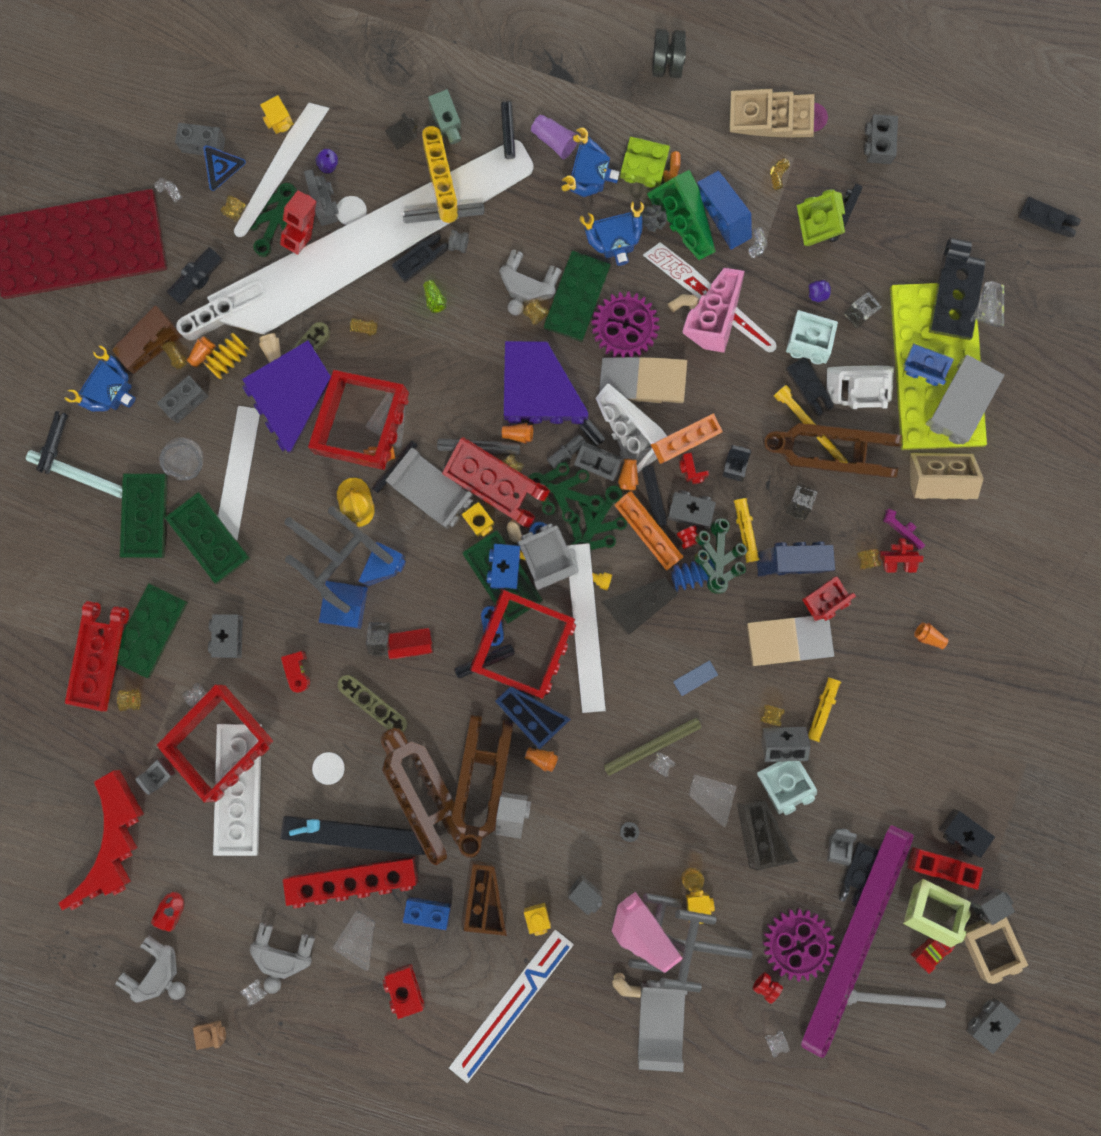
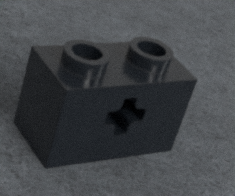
(978, 837)

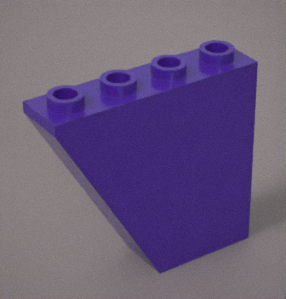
(538, 386)
(288, 392)

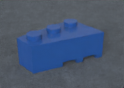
(726, 209)

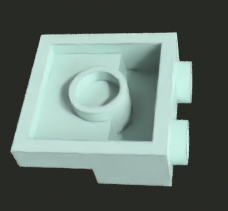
(812, 337)
(787, 785)

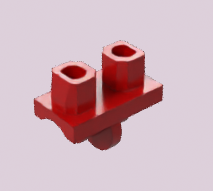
(903, 553)

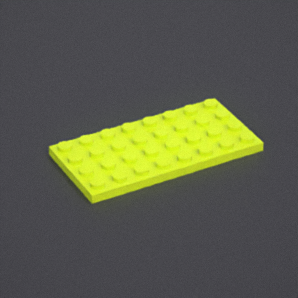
(916, 398)

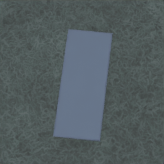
(695, 678)

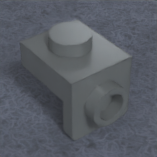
(155, 776)
(841, 846)

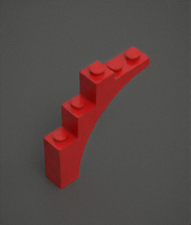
(108, 874)

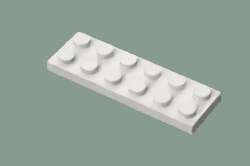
(239, 809)

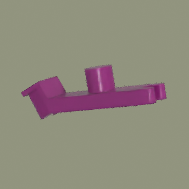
(906, 532)

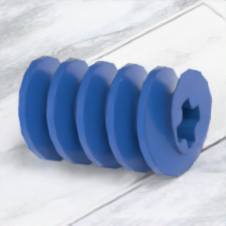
(689, 575)

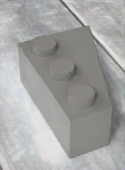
(511, 814)

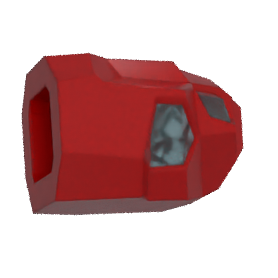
(168, 912)

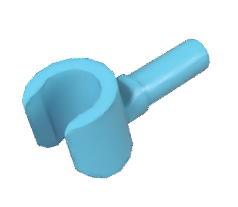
(312, 826)

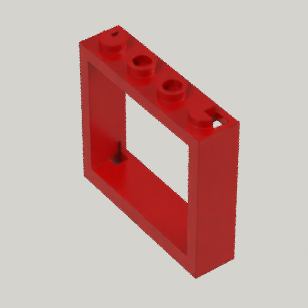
(329, 409)
(490, 632)
(188, 723)

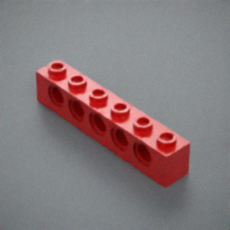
(294, 884)

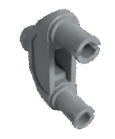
(525, 288)
(279, 962)
(159, 976)

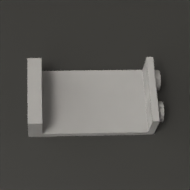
(965, 400)
(429, 489)
(661, 1028)

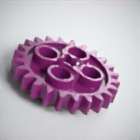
(618, 343)
(807, 962)

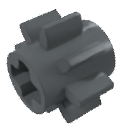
(654, 218)

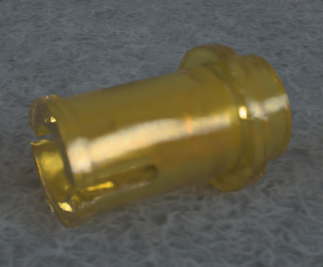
(363, 326)
(177, 359)

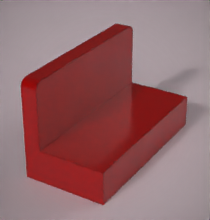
(410, 643)

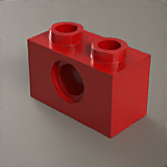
(405, 978)

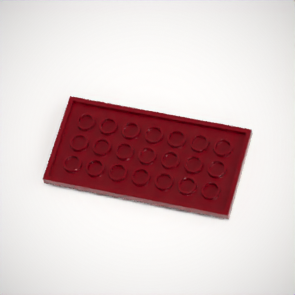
(80, 244)

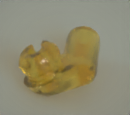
(777, 171)

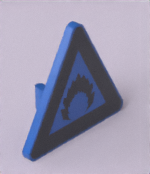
(220, 166)

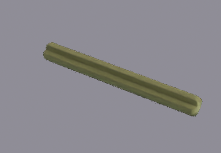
(652, 746)

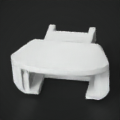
(867, 385)

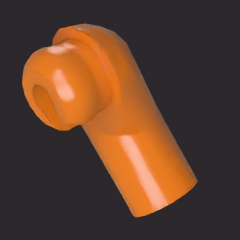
(675, 158)

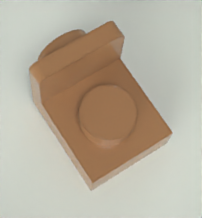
(209, 1035)

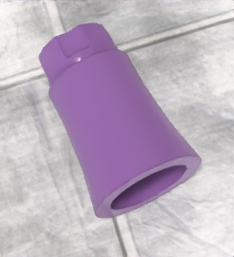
(554, 135)

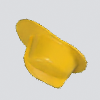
(356, 501)

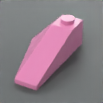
(713, 317)
(642, 934)

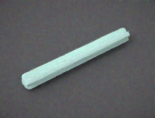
(78, 475)

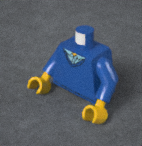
(590, 168)
(615, 234)
(105, 387)

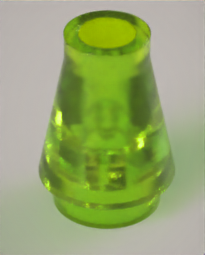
(434, 298)

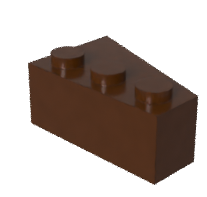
(146, 340)
(482, 902)

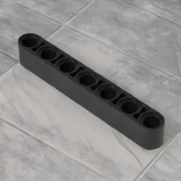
(354, 835)

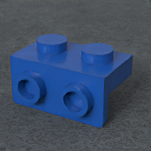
(927, 364)

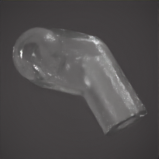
(170, 187)
(760, 244)

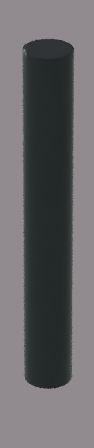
(382, 481)

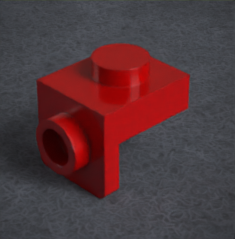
(687, 467)

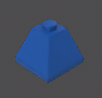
(378, 570)
(352, 595)

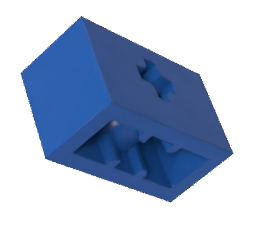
(510, 555)
(427, 913)

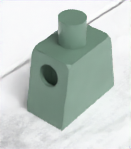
(444, 110)

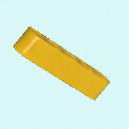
(440, 174)

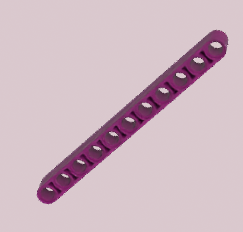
(857, 941)

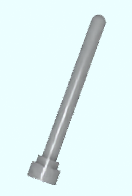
(895, 999)

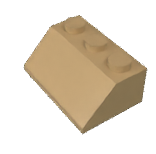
(945, 476)

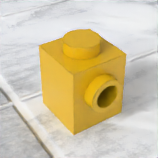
(276, 115)
(699, 903)
(537, 919)

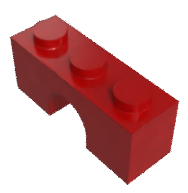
(299, 215)
(945, 867)

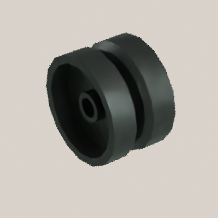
(669, 53)

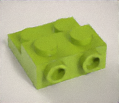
(644, 162)
(821, 217)

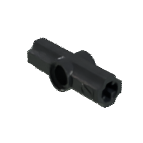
(195, 275)

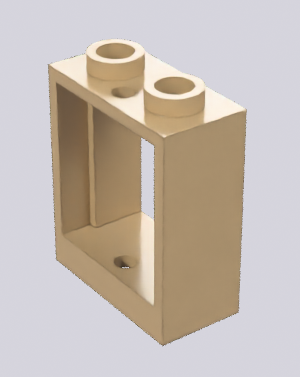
(983, 928)

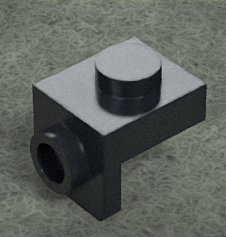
(736, 463)

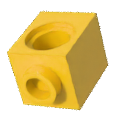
(472, 513)

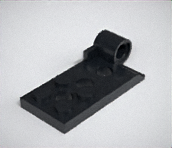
(957, 258)

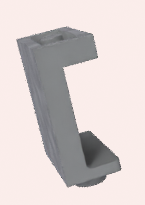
(547, 556)

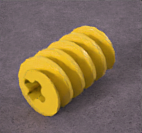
(226, 356)

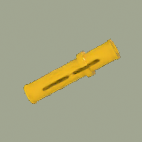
(746, 530)
(827, 699)

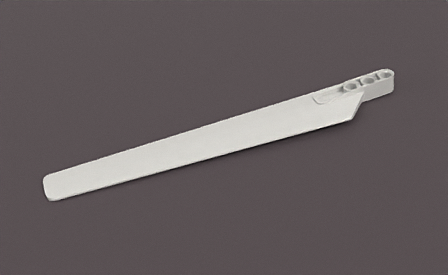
(341, 257)

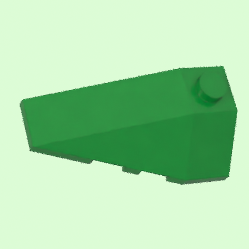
(685, 212)

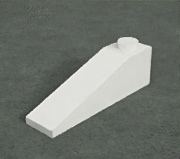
(630, 427)

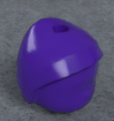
(326, 161)
(819, 291)

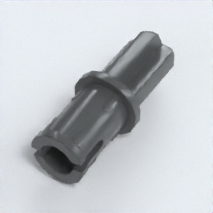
(566, 451)

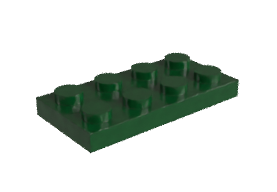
(577, 296)
(143, 516)
(207, 538)
(478, 559)
(149, 630)

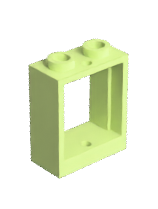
(916, 908)

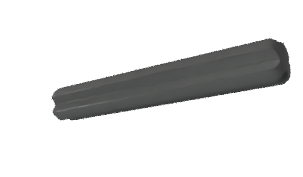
(431, 214)
(490, 447)

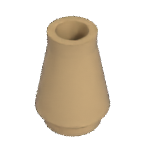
(270, 346)

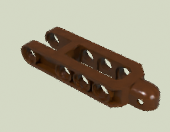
(783, 444)
(396, 749)
(472, 836)

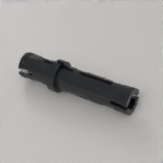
(54, 435)

